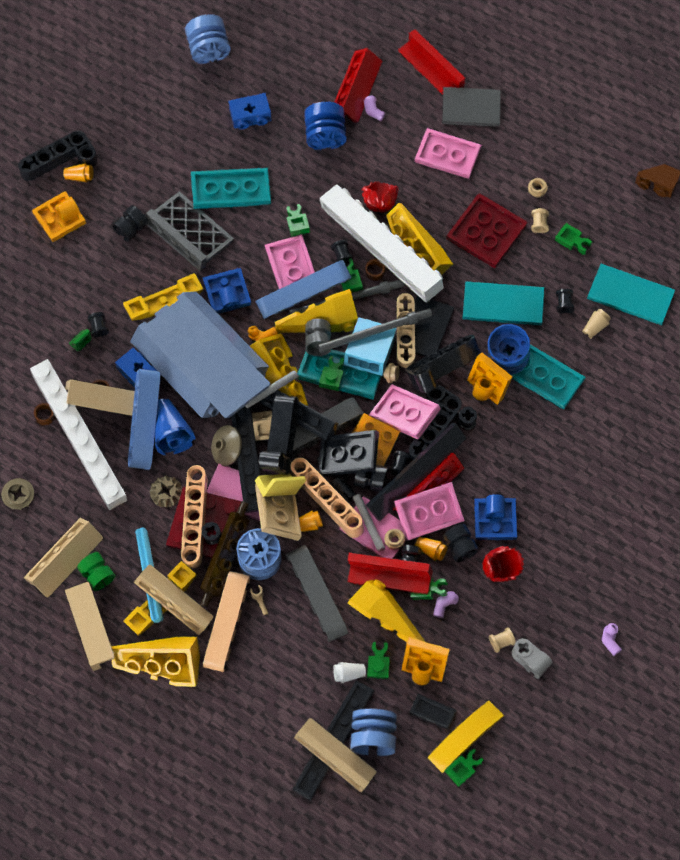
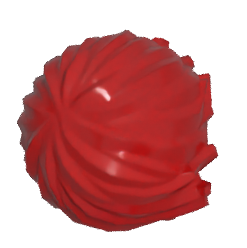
(379, 196)
(507, 564)

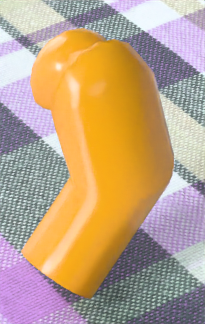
(255, 334)

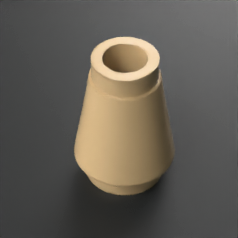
(596, 323)

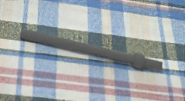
(383, 287)
(410, 318)

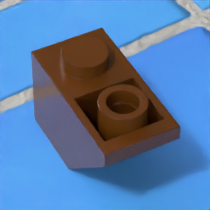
(663, 176)

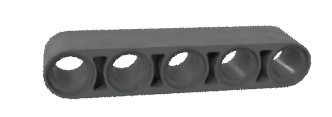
(343, 413)
(317, 592)

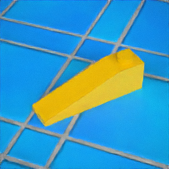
(415, 236)
(337, 310)
(275, 354)
(378, 602)
(170, 658)

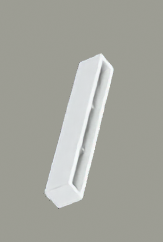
(382, 243)
(78, 435)

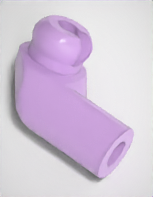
(608, 638)

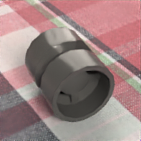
(317, 332)

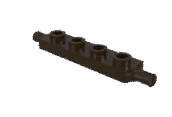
(224, 554)

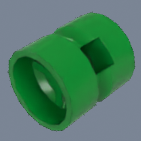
(94, 570)

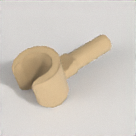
(258, 597)

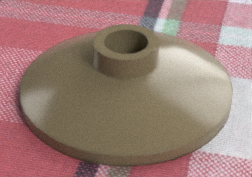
(226, 445)

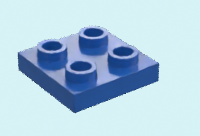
(227, 291)
(495, 518)

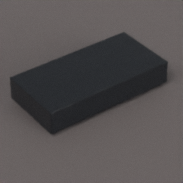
(433, 711)

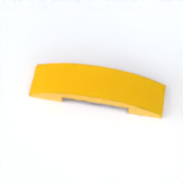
(146, 307)
(140, 618)
(465, 735)

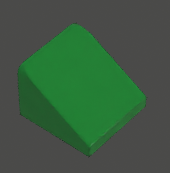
(81, 340)

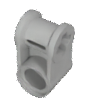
(532, 659)

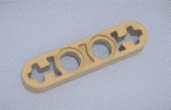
(408, 330)

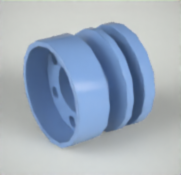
(207, 39)
(266, 562)
(373, 730)

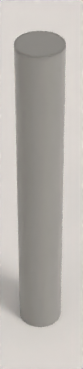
(274, 387)
(368, 522)

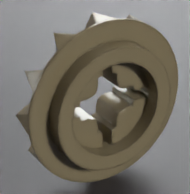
(14, 486)
(162, 499)

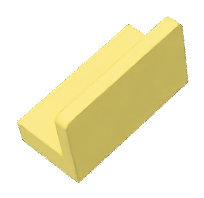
(279, 484)

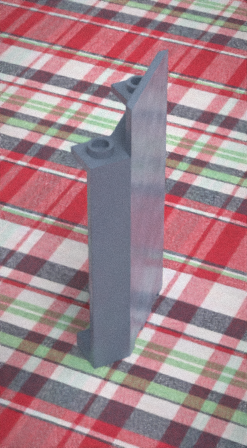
(202, 357)

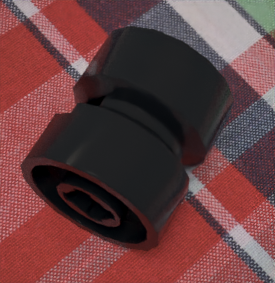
(132, 221)
(376, 480)
(459, 540)

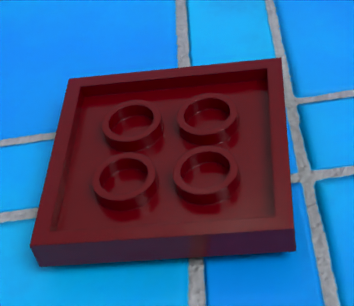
(486, 230)
(216, 511)

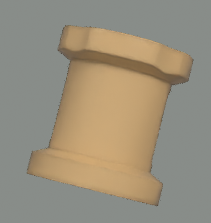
(540, 220)
(502, 640)

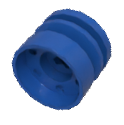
(325, 125)
(511, 339)

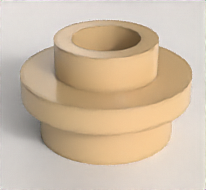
(537, 182)
(391, 373)
(394, 533)

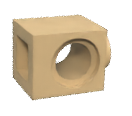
(262, 424)

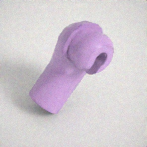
(371, 109)
(443, 601)

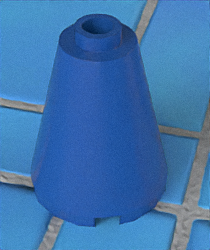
(171, 429)

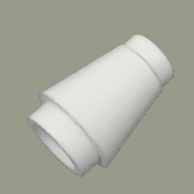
(348, 671)

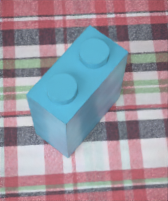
(370, 352)

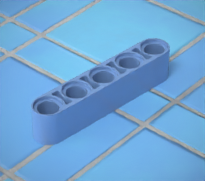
(303, 289)
(143, 419)

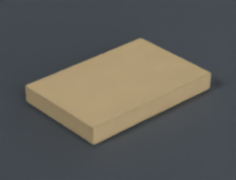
(279, 515)

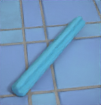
(146, 559)

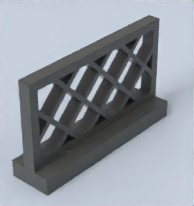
(181, 243)

